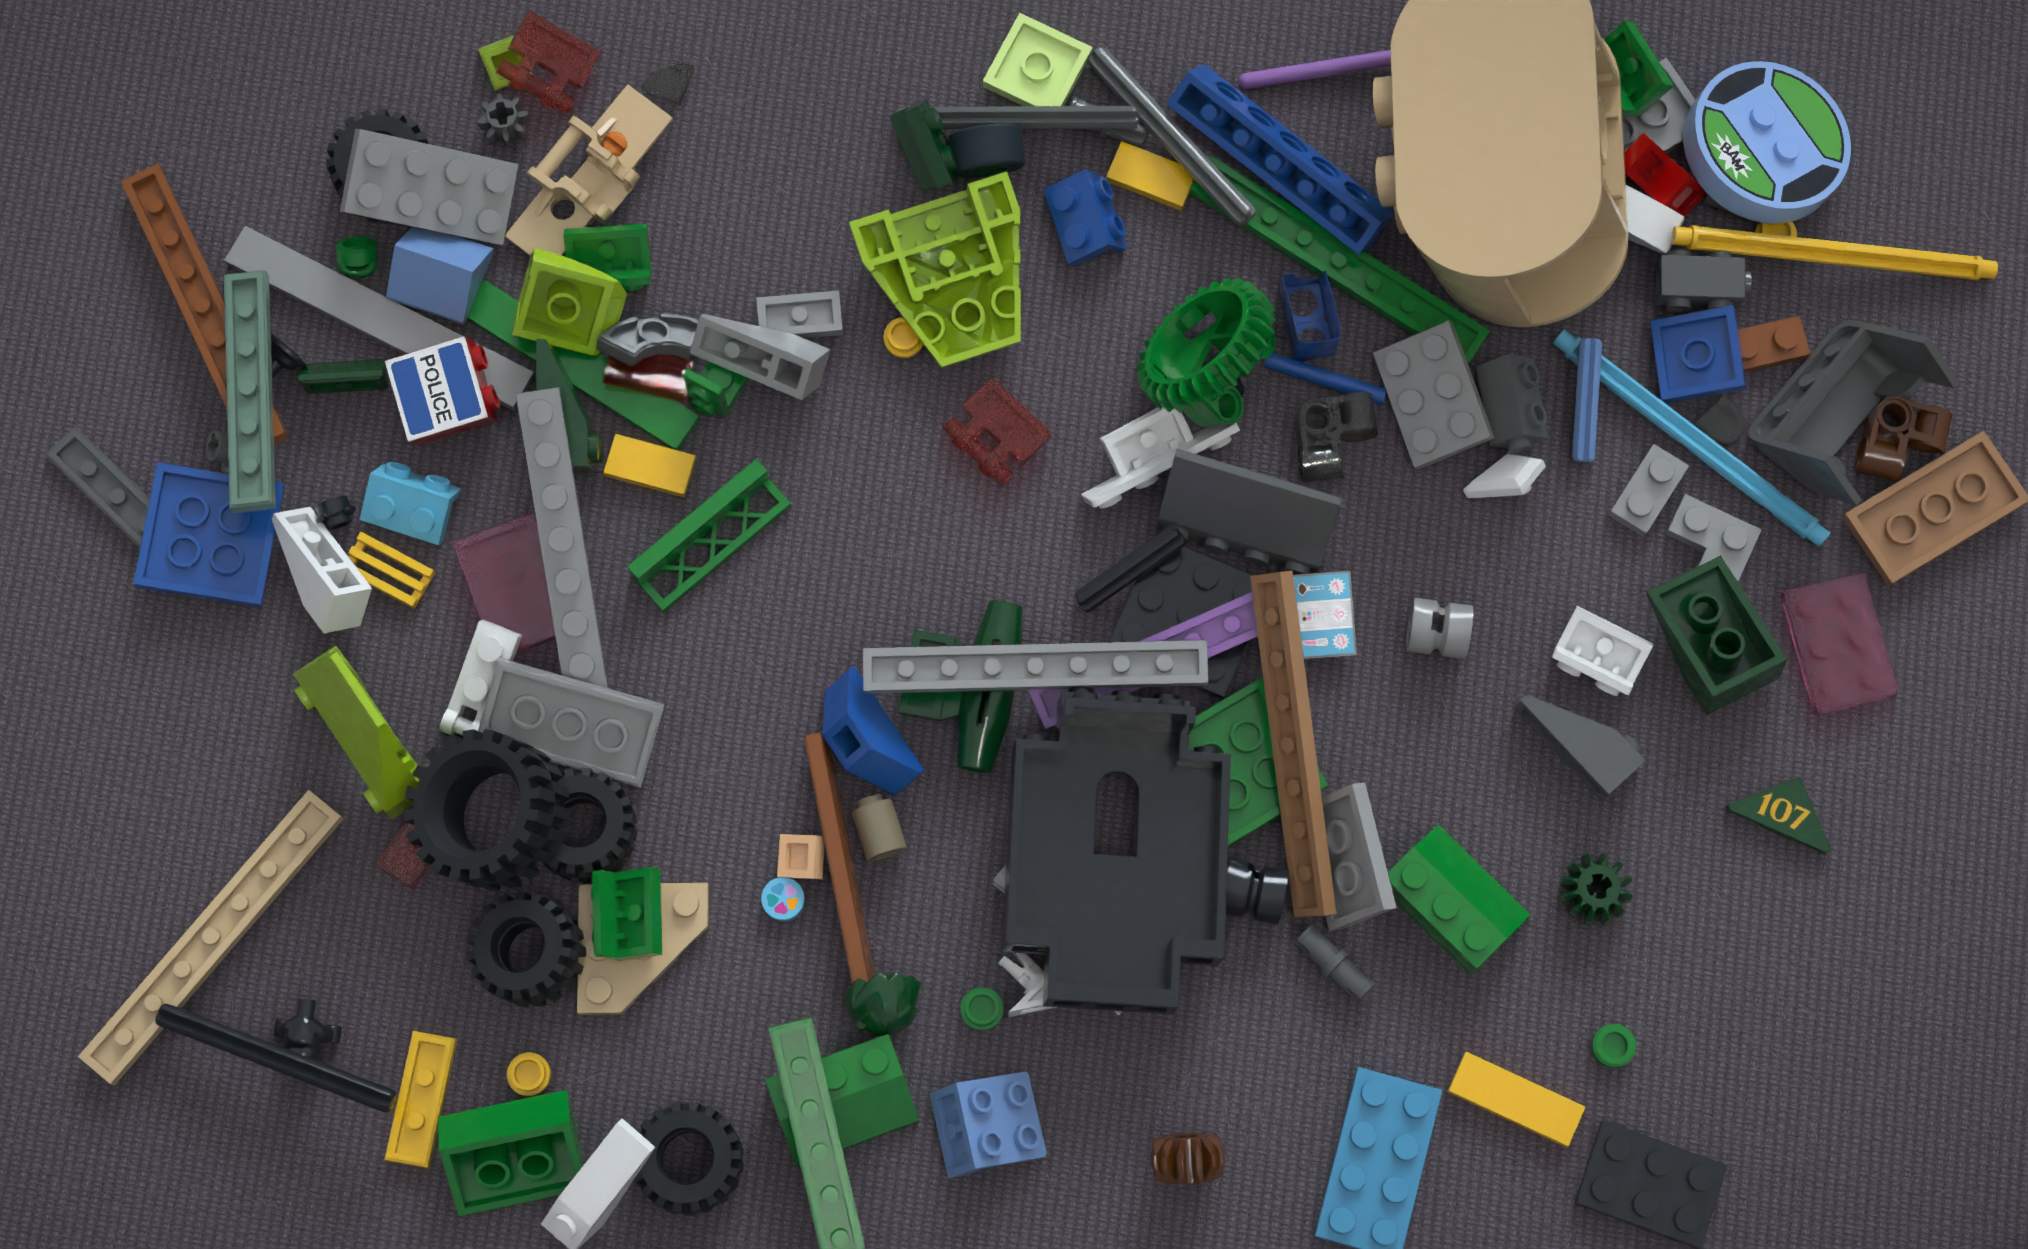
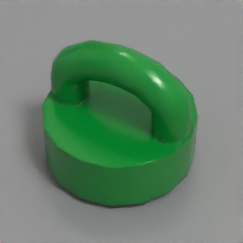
(356, 252)

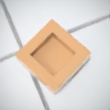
(801, 856)

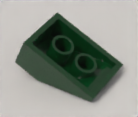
(583, 440)
(1716, 635)

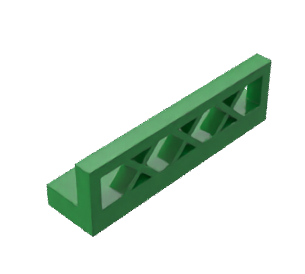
(698, 525)

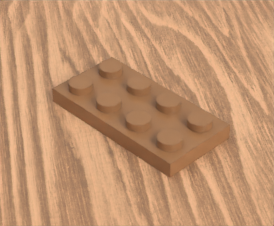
(1935, 508)

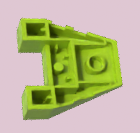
(360, 730)

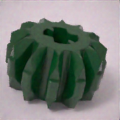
(1608, 901)

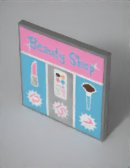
(1325, 614)

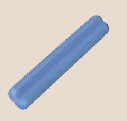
(1587, 400)

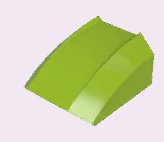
(566, 303)

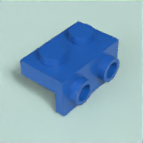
(1085, 216)

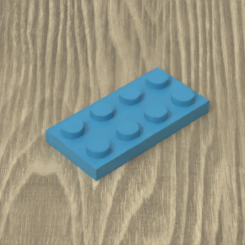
(1378, 1162)

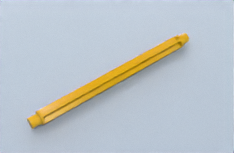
(1834, 252)

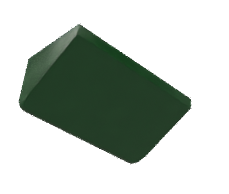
(344, 376)

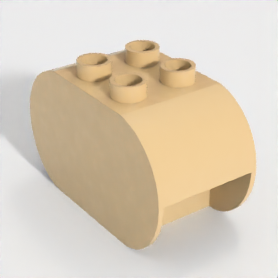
(1506, 154)

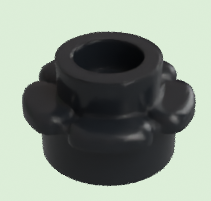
(335, 512)

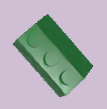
(1455, 899)
(864, 1090)
(510, 1152)

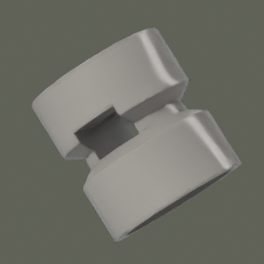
(1454, 630)

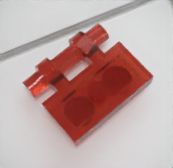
(552, 50)
(1006, 422)

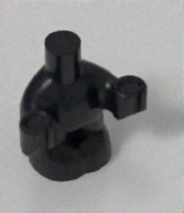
(304, 1032)

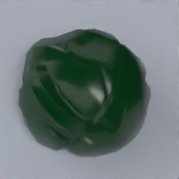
(883, 1003)

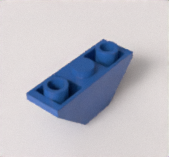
(866, 736)

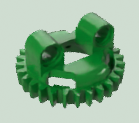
(1172, 363)

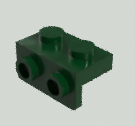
(924, 145)

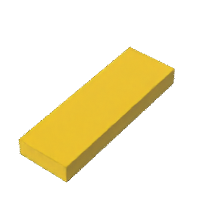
(421, 1099)
(1516, 1099)

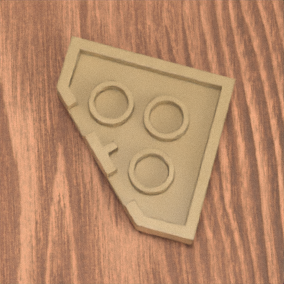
(614, 985)

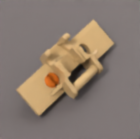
(603, 180)

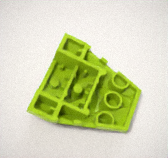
(951, 268)

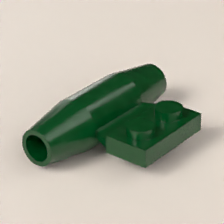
(981, 714)

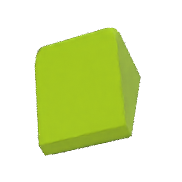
(493, 55)

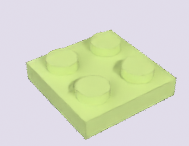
(1036, 64)

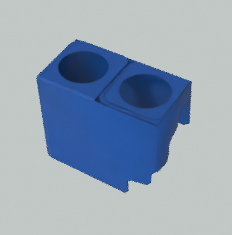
(1295, 324)

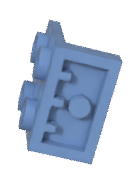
(987, 1123)

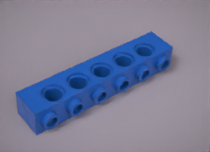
(1280, 158)

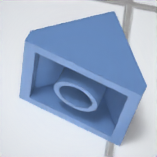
(437, 273)

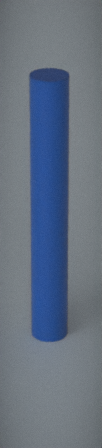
(1323, 377)

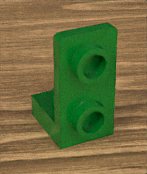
(713, 389)

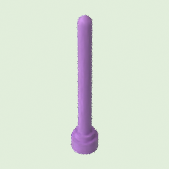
(1315, 69)

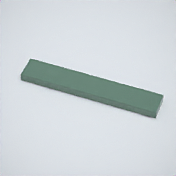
(249, 392)

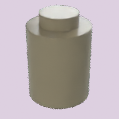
(878, 828)

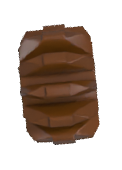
(1187, 1158)

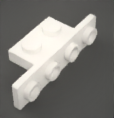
(1148, 448)

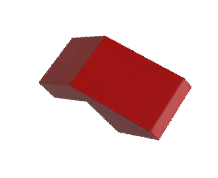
(1661, 176)

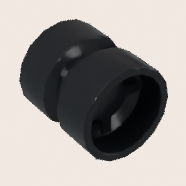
(1255, 891)

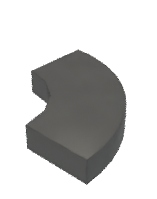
(639, 339)

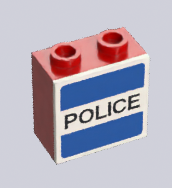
(443, 390)

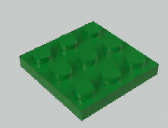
(1242, 729)

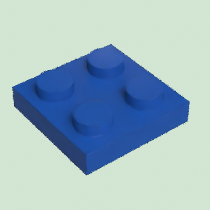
(1698, 354)

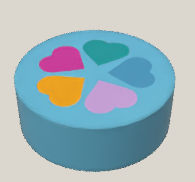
(783, 899)

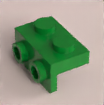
(1640, 72)
(614, 250)
(627, 914)

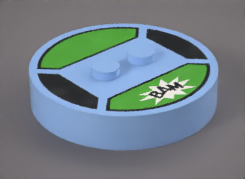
(1766, 142)

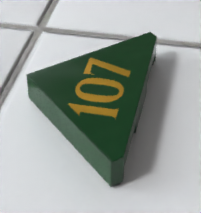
(1785, 812)

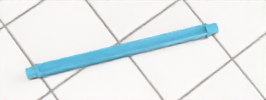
(1700, 445)

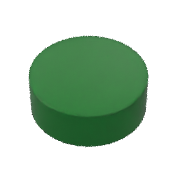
(1613, 1046)

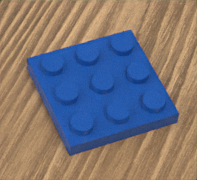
(199, 545)

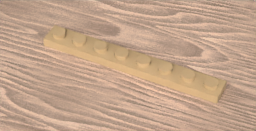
(211, 936)

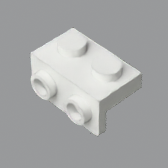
(1601, 651)

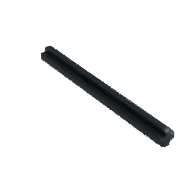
(276, 1058)

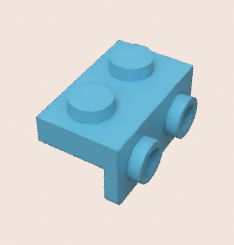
(409, 502)

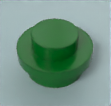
(981, 1009)

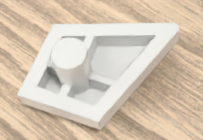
(1507, 477)

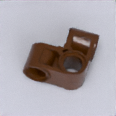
(1885, 447)

